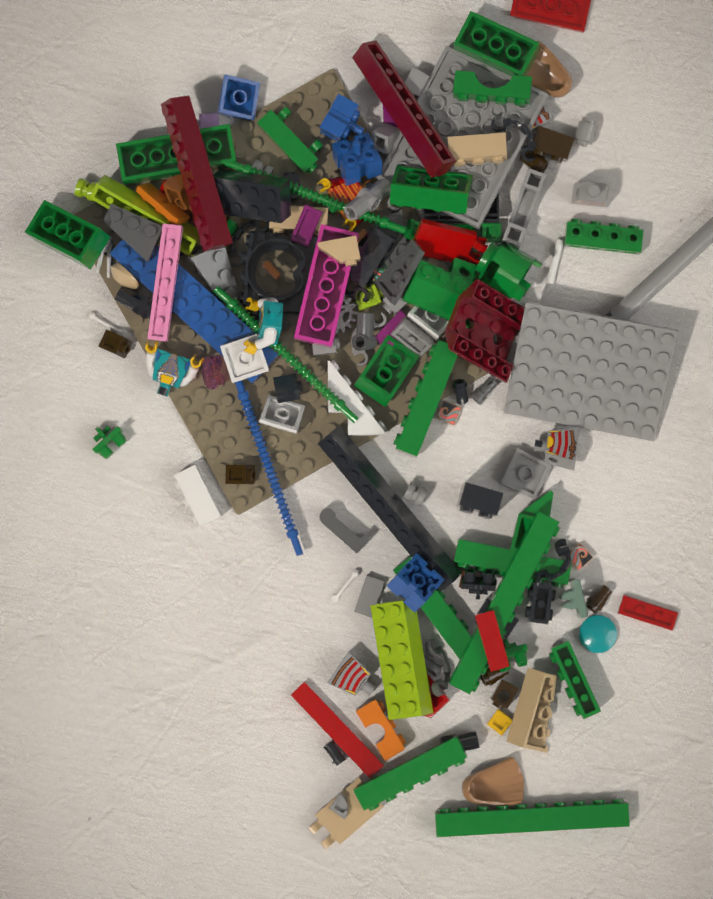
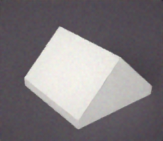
(429, 322)
(283, 415)

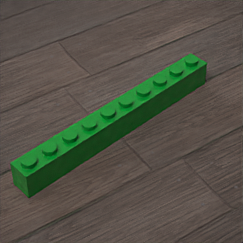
(506, 597)
(532, 819)

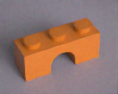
(391, 743)

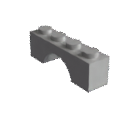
(523, 208)

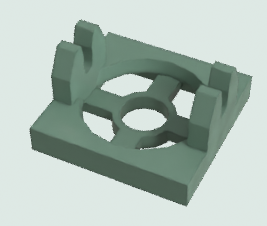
(576, 599)

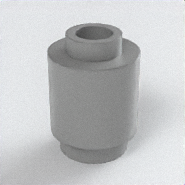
(585, 132)

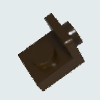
(115, 344)
(240, 474)

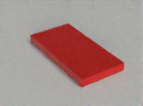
(556, 13)

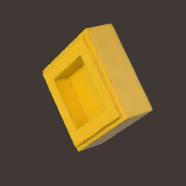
(499, 722)

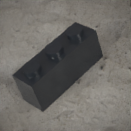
(372, 256)

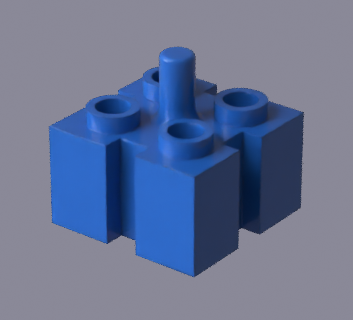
(341, 119)
(357, 158)
(415, 582)

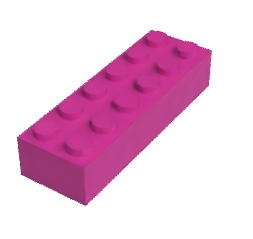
(323, 293)

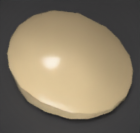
(123, 276)

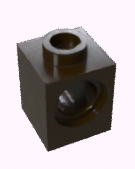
(503, 685)

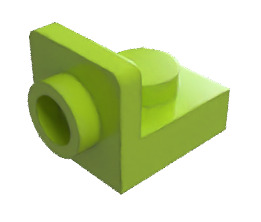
(375, 298)

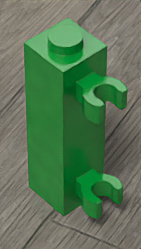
(288, 142)

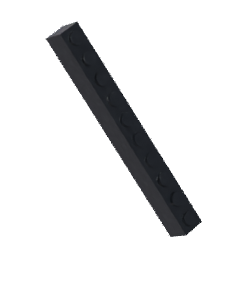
(387, 504)

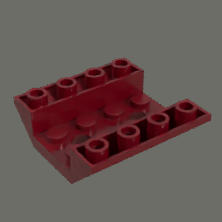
(489, 315)

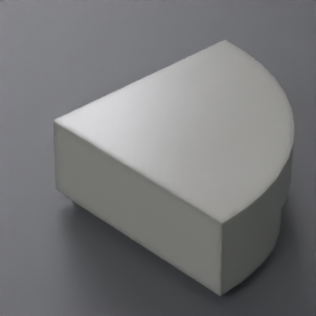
(340, 806)

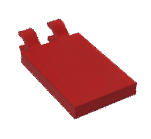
(449, 242)

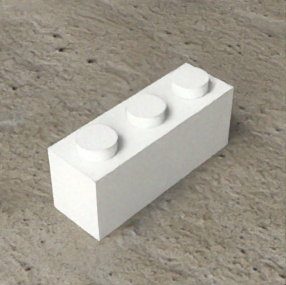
(196, 496)

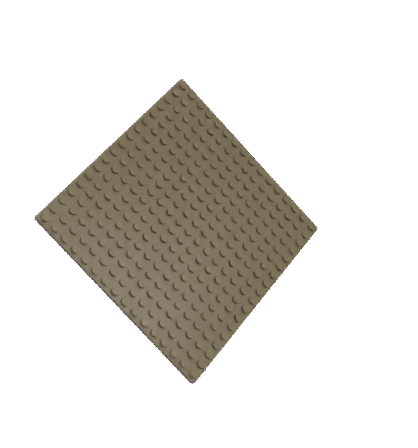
(216, 414)

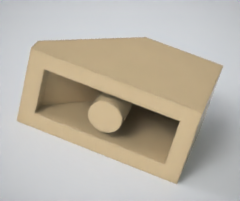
(342, 250)

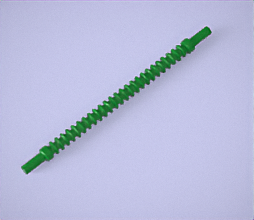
(382, 222)
(339, 404)

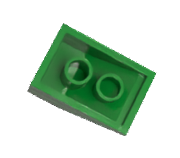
(386, 371)

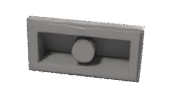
(412, 336)

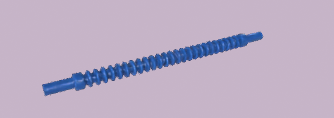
(292, 532)

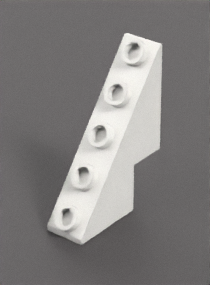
(341, 386)

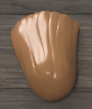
(550, 74)
(495, 785)

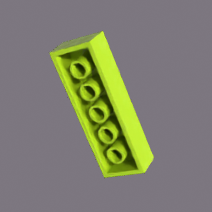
(401, 660)

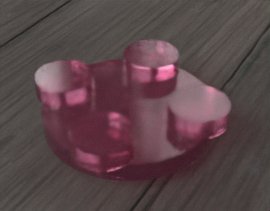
(211, 372)

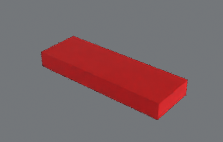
(647, 612)
(492, 640)

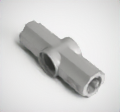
(367, 199)

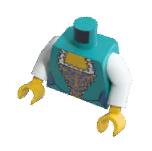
(269, 323)
(170, 369)

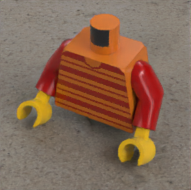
(343, 193)

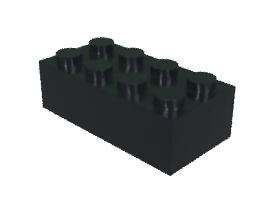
(253, 195)
(480, 500)

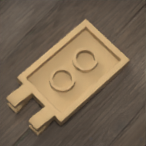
(336, 825)

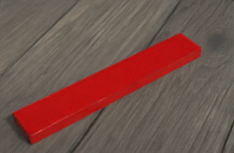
(337, 730)

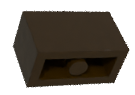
(552, 144)

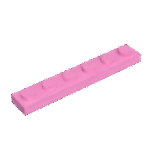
(165, 282)

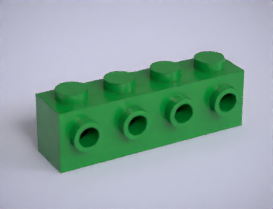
(603, 237)
(576, 682)

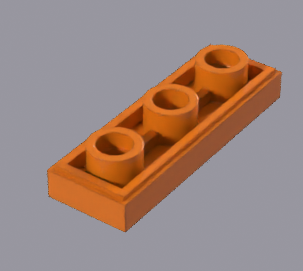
(161, 204)

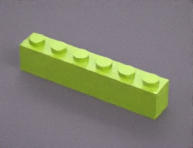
(109, 192)

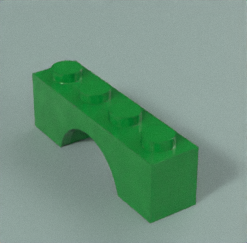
(515, 91)

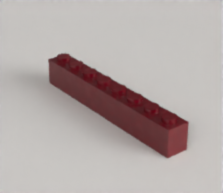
(404, 109)
(196, 173)

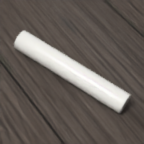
(555, 261)

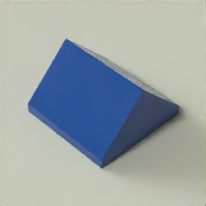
(238, 98)

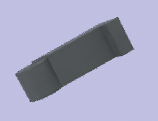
(329, 519)

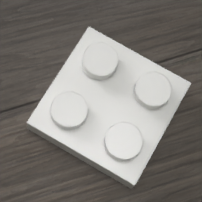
(242, 364)

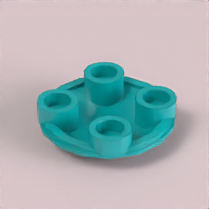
(598, 634)

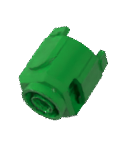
(505, 268)

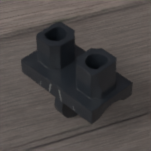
(478, 585)

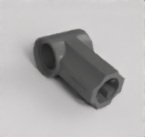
(364, 337)

